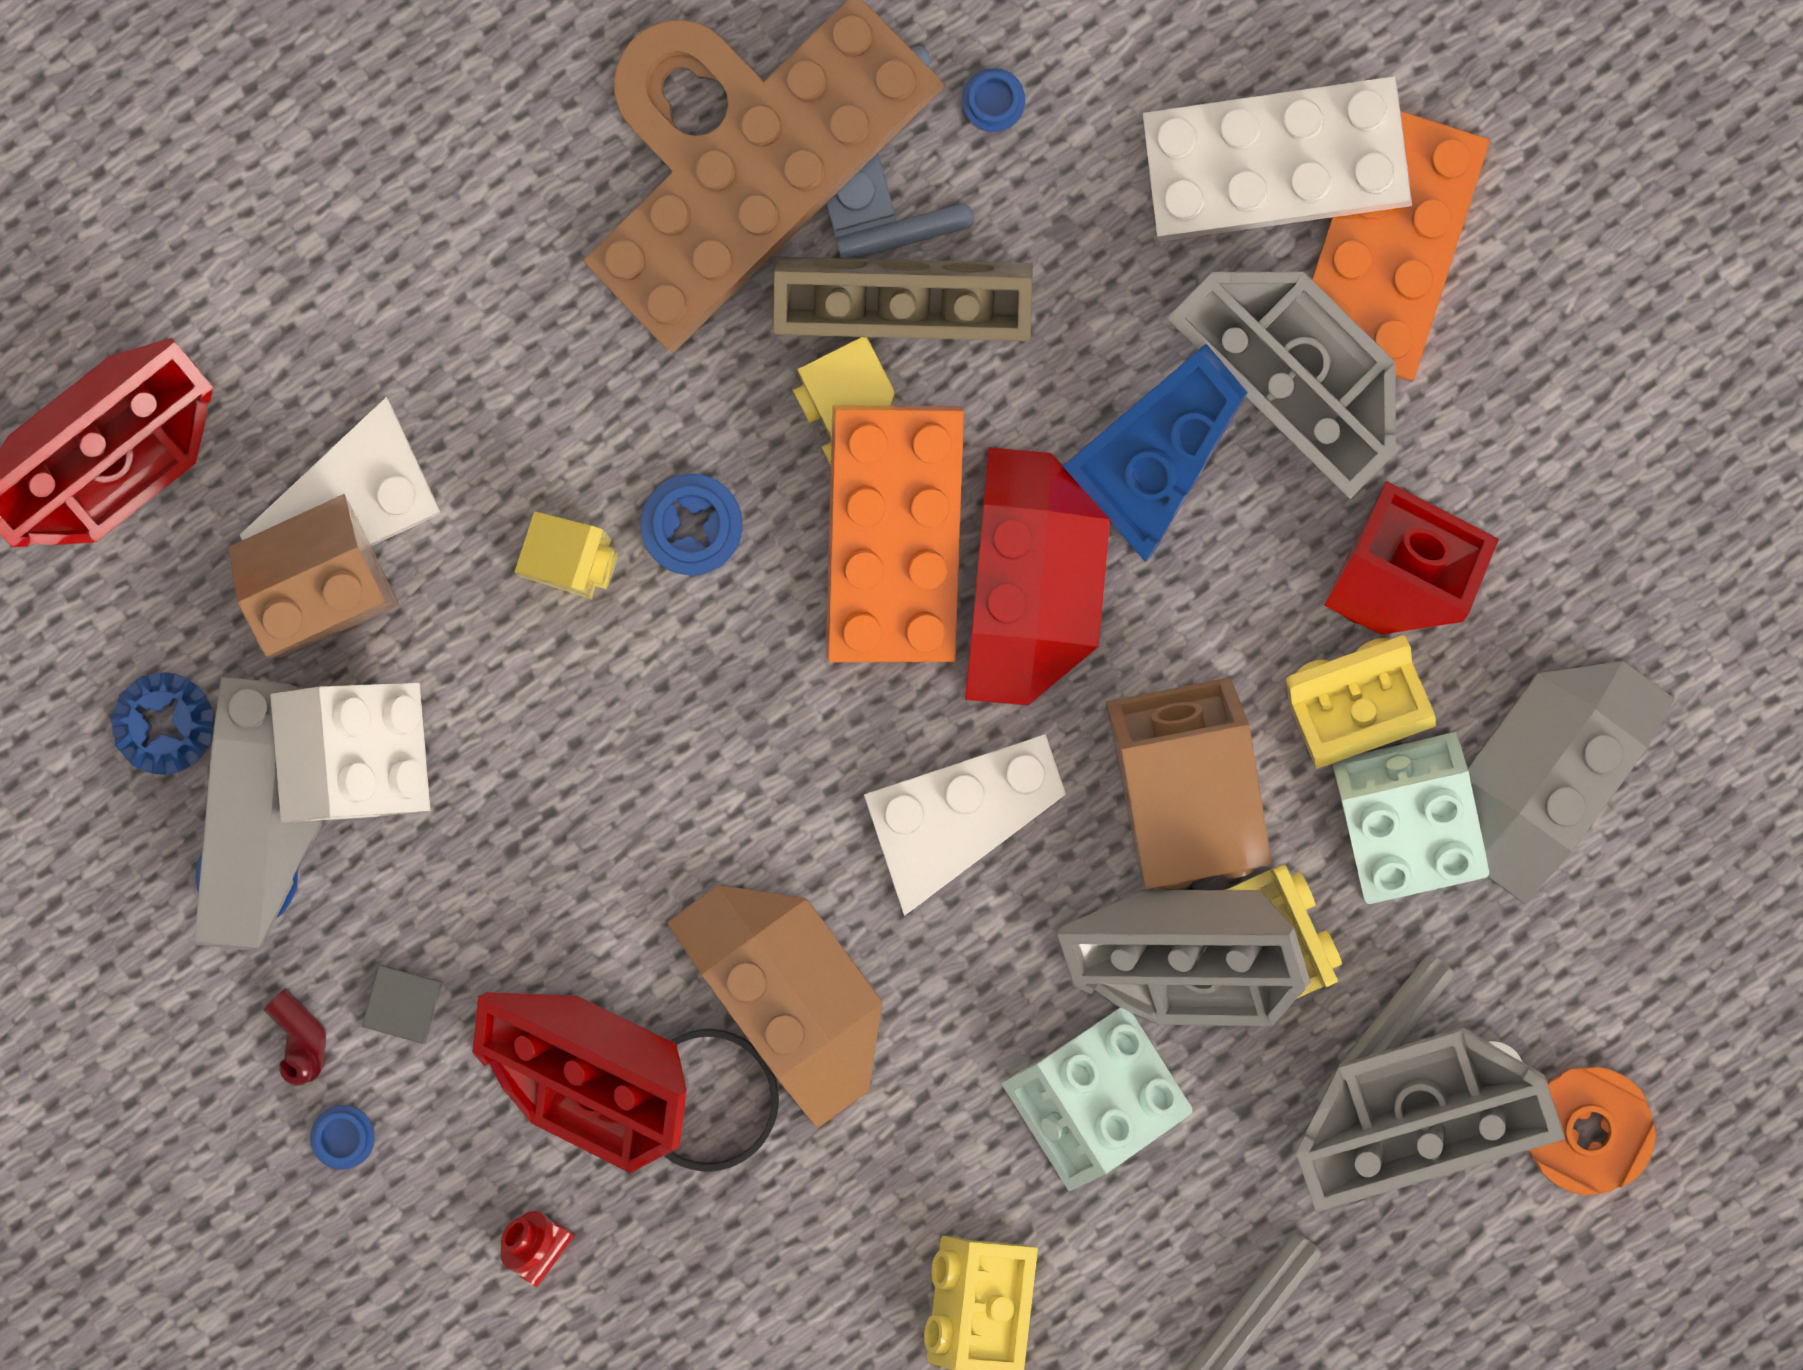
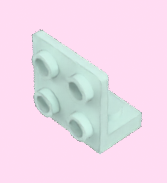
(1411, 818)
(1098, 1099)

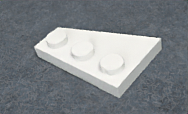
(374, 472)
(959, 814)

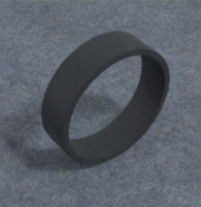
(716, 1166)

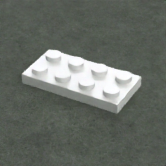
(1277, 159)

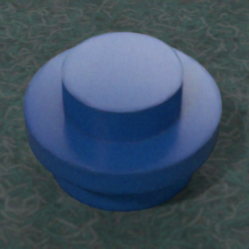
(993, 100)
(342, 1137)

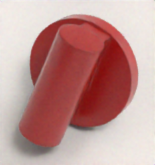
(533, 1245)

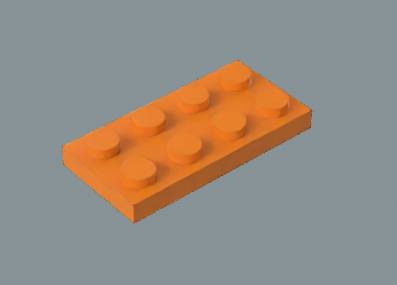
(1394, 262)
(894, 533)

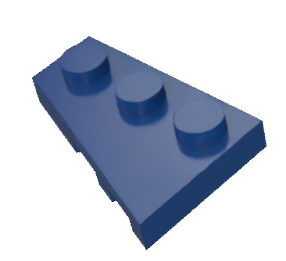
(1158, 449)

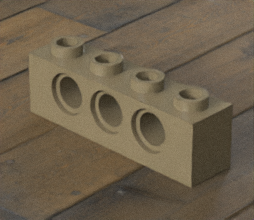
(903, 298)

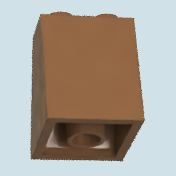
(308, 579)
(1190, 784)

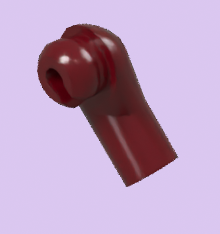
(304, 1039)

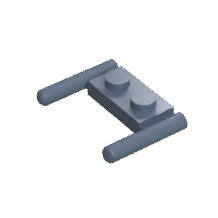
(866, 218)

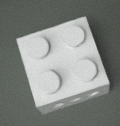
(350, 752)

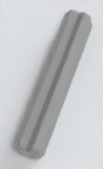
(1401, 1012)
(1258, 1305)

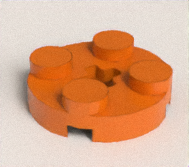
(1624, 1118)

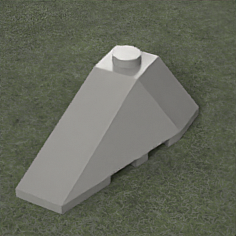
(245, 846)

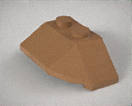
(787, 992)

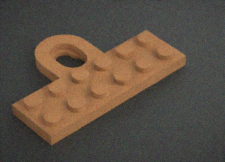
(759, 172)

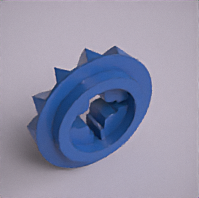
(661, 521)
(191, 716)

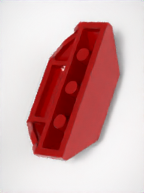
(103, 447)
(1034, 578)
(584, 1074)

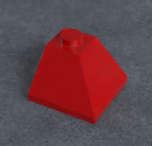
(1411, 566)

